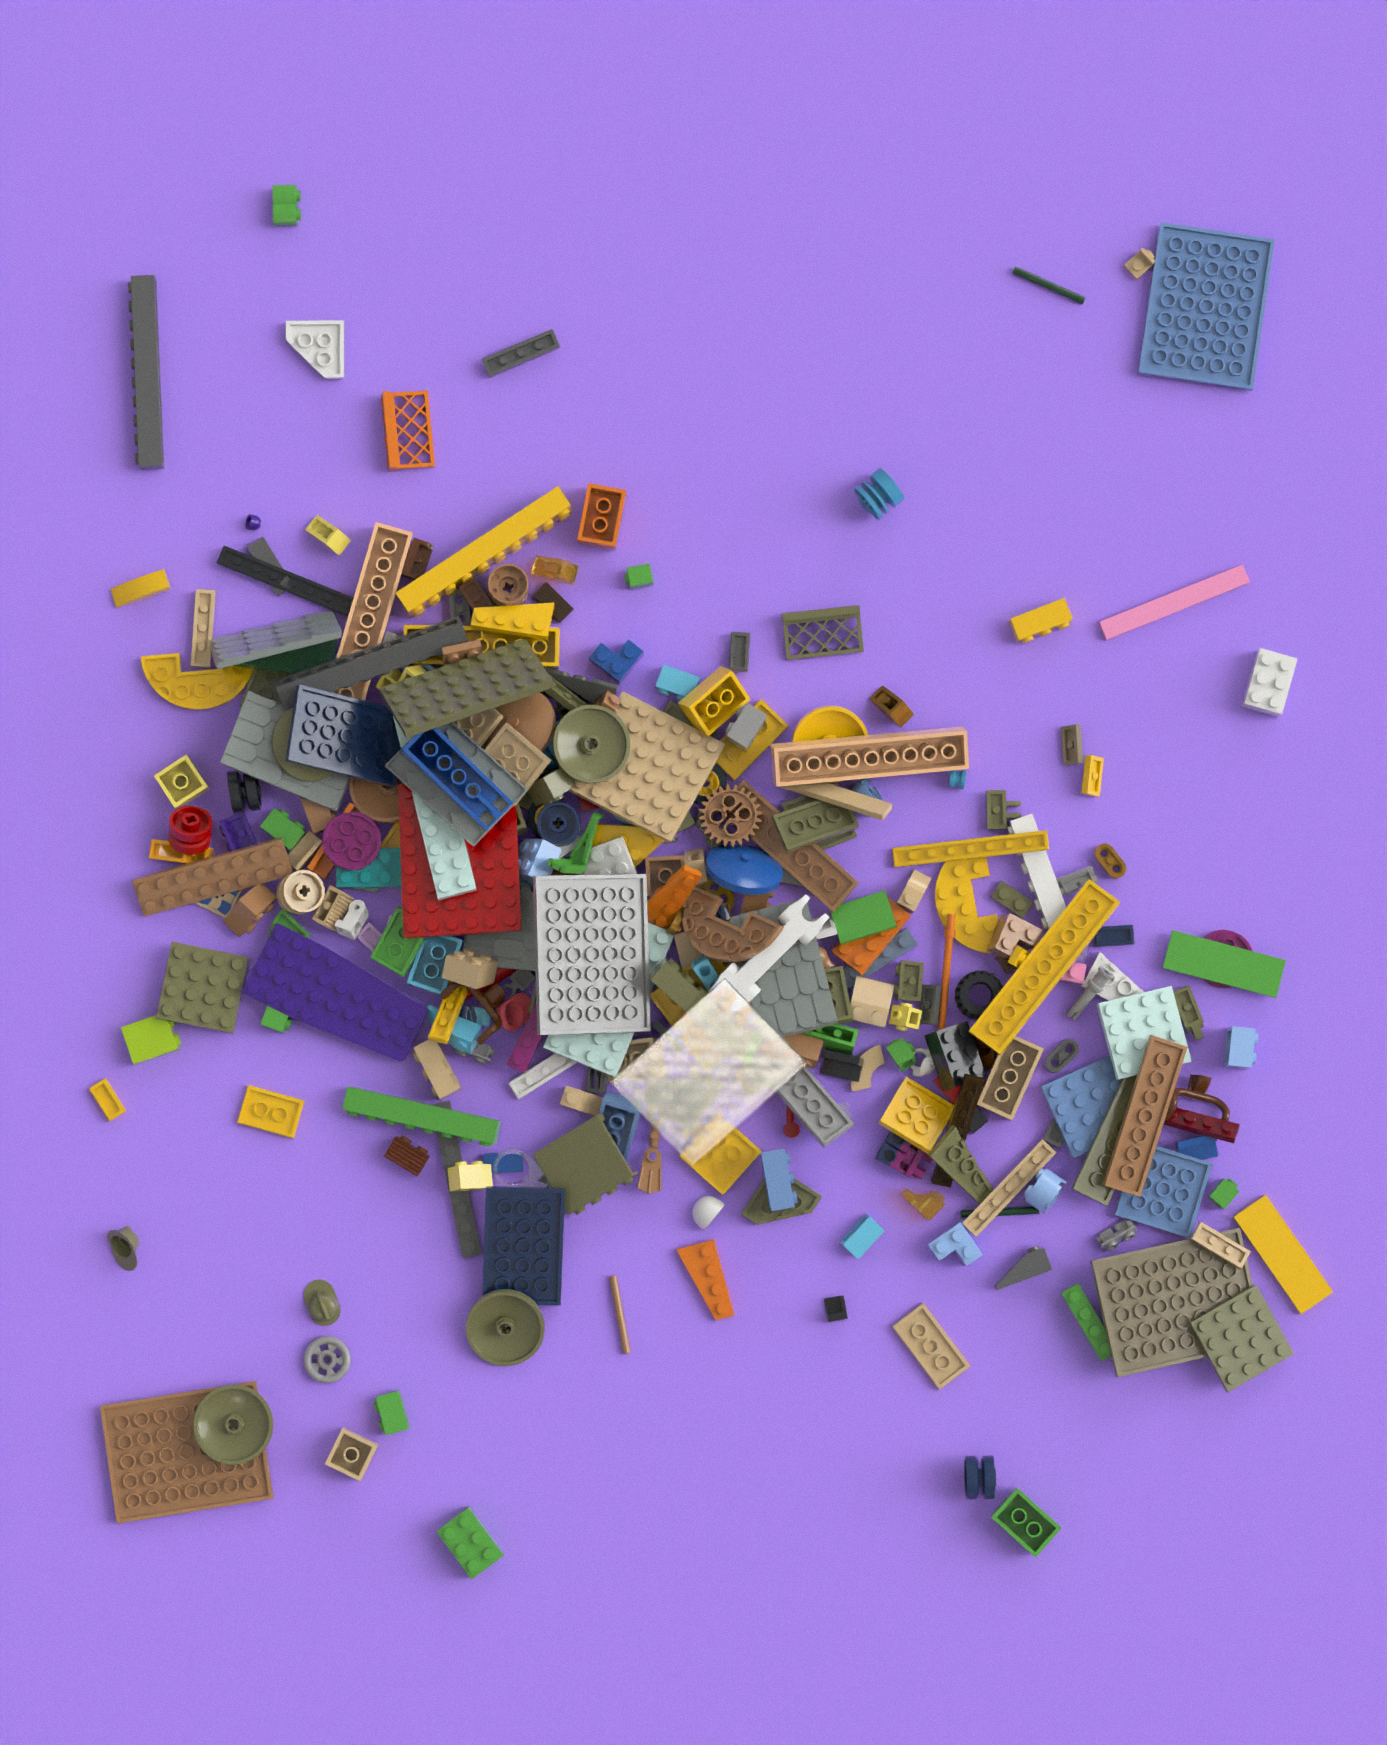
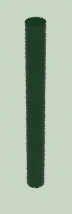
(1049, 285)
(1007, 1211)

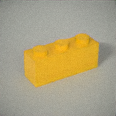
(1041, 621)

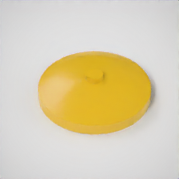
(828, 723)

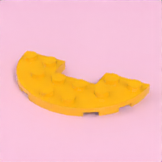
(194, 688)
(956, 897)

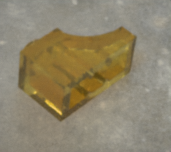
(555, 569)
(927, 1204)

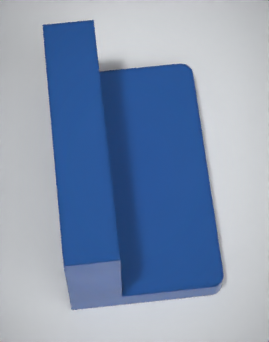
(1198, 1147)

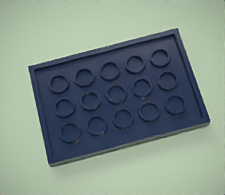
(342, 735)
(524, 1241)

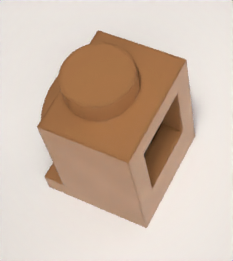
(609, 701)

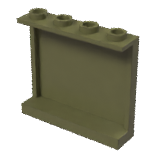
(584, 1164)

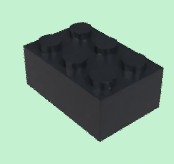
(954, 1054)

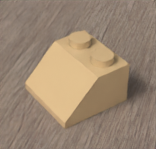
(871, 1001)

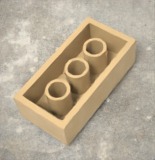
(1009, 1078)

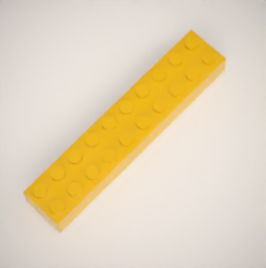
(484, 552)

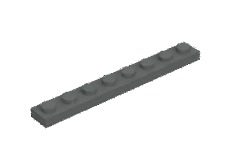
(460, 1200)

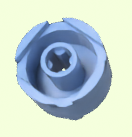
(1044, 1191)

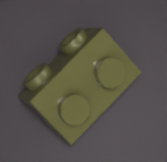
(910, 980)

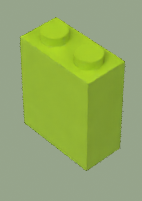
(150, 1039)

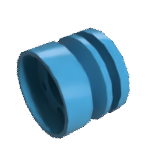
(881, 491)

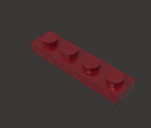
(1203, 1125)

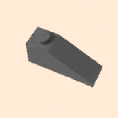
(1028, 1266)

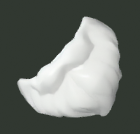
(927, 1065)

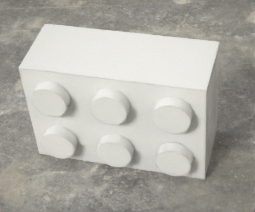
(1269, 682)

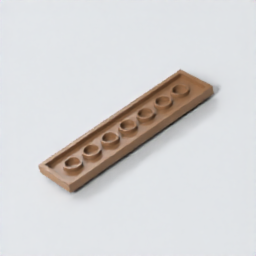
(807, 864)
(212, 876)
(1145, 1115)

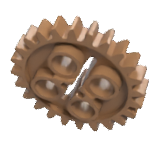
(744, 826)

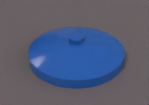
(743, 869)

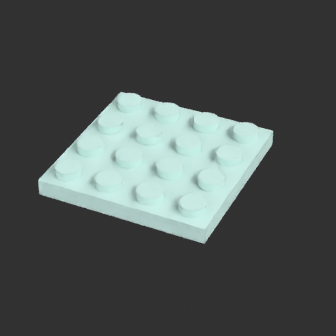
(1132, 1020)

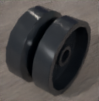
(242, 791)

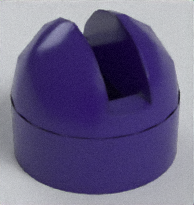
(252, 522)

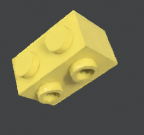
(470, 1177)

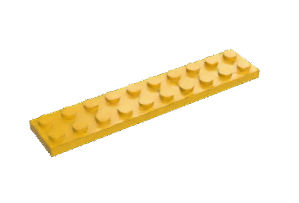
(1044, 967)

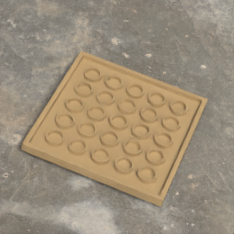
(662, 771)

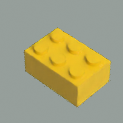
(714, 701)

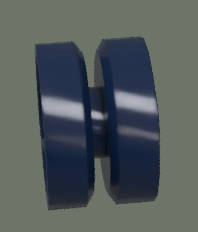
(556, 813)
(979, 1477)

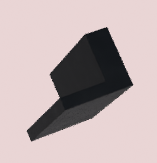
(842, 1065)

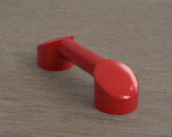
(790, 1129)

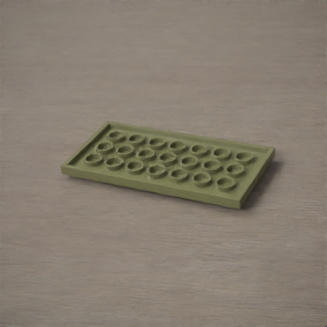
(466, 688)

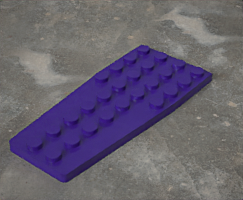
(333, 994)

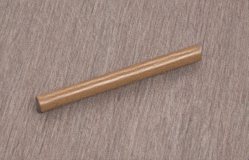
(619, 1314)

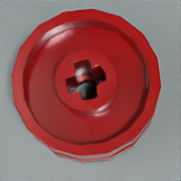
(190, 830)

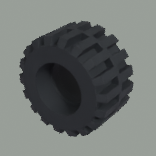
(964, 986)

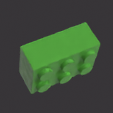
(1025, 1522)
(470, 1542)

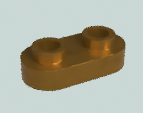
(1110, 860)
(676, 925)

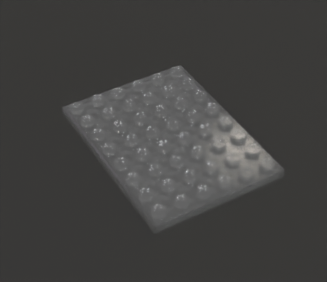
(708, 1071)

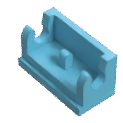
(862, 1236)

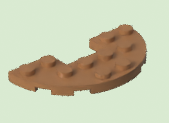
(721, 939)

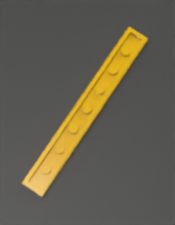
(970, 848)

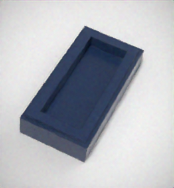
(1115, 936)

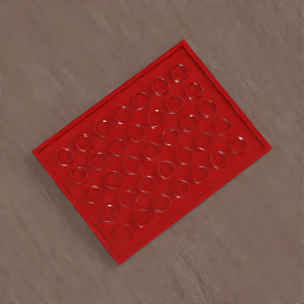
(496, 874)

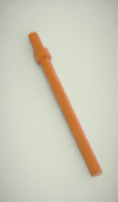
(949, 933)

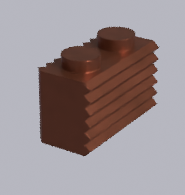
(406, 1155)

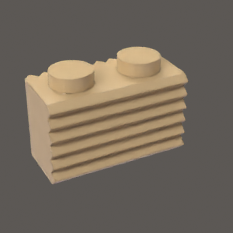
(332, 908)

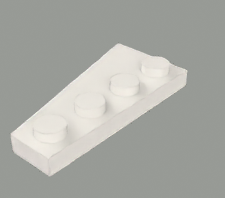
(1118, 987)

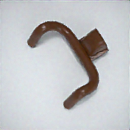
(488, 999)
(1197, 1090)

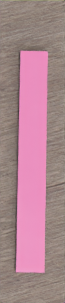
(1174, 602)

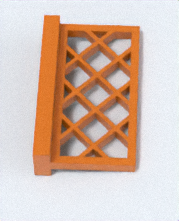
(390, 430)

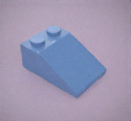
(620, 1120)

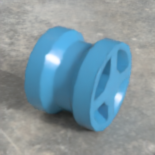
(957, 779)

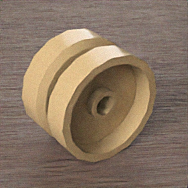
(310, 887)

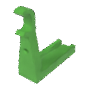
(580, 855)

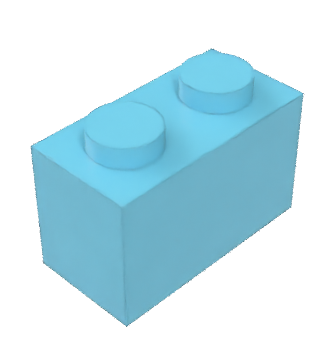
(676, 682)

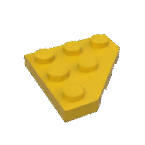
(638, 841)

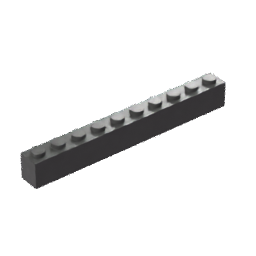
(147, 372)
(374, 660)

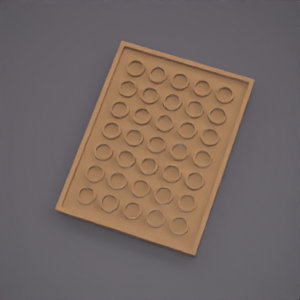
(161, 1467)

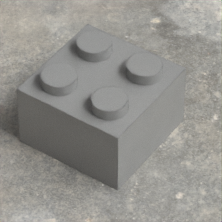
(746, 727)

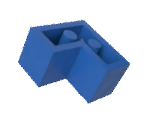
(619, 664)

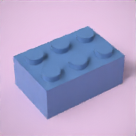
(778, 1179)

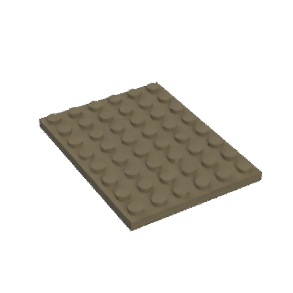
(1155, 1294)

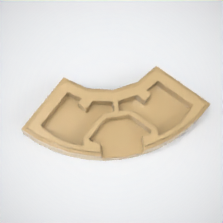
(872, 1059)

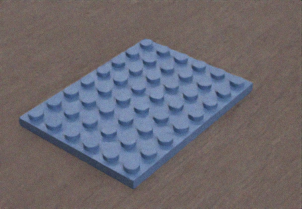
(1206, 306)

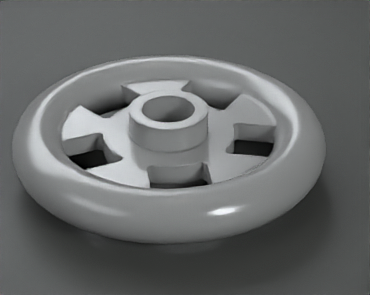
(314, 1348)

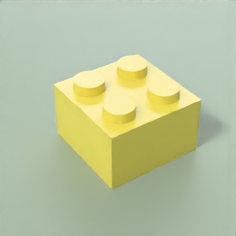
(181, 782)

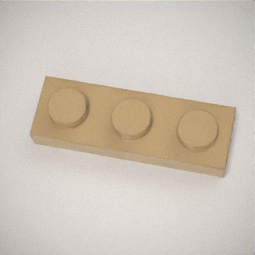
(1220, 1245)

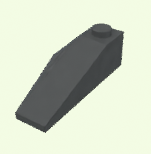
(581, 687)

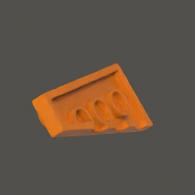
(706, 1271)

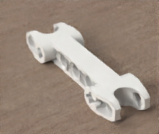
(794, 929)

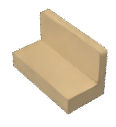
(304, 851)

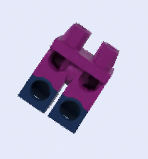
(903, 1161)

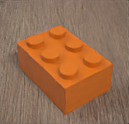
(601, 516)

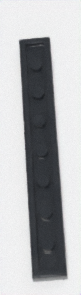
(274, 576)

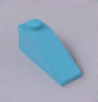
(463, 1034)

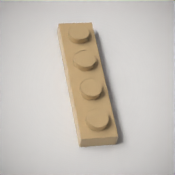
(203, 628)

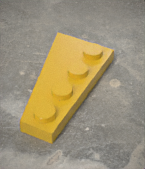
(518, 620)

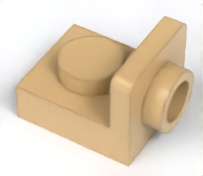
(1140, 263)

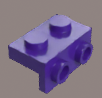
(237, 832)

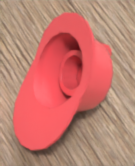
(514, 1011)

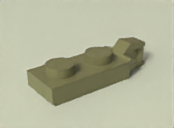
(1189, 1012)

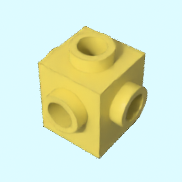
(901, 1016)

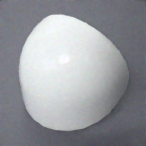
(706, 1210)

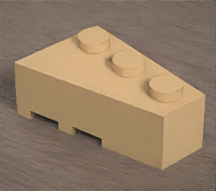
(437, 1069)

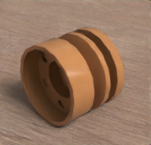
(511, 577)

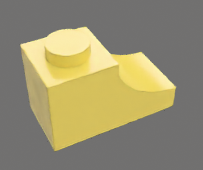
(328, 535)

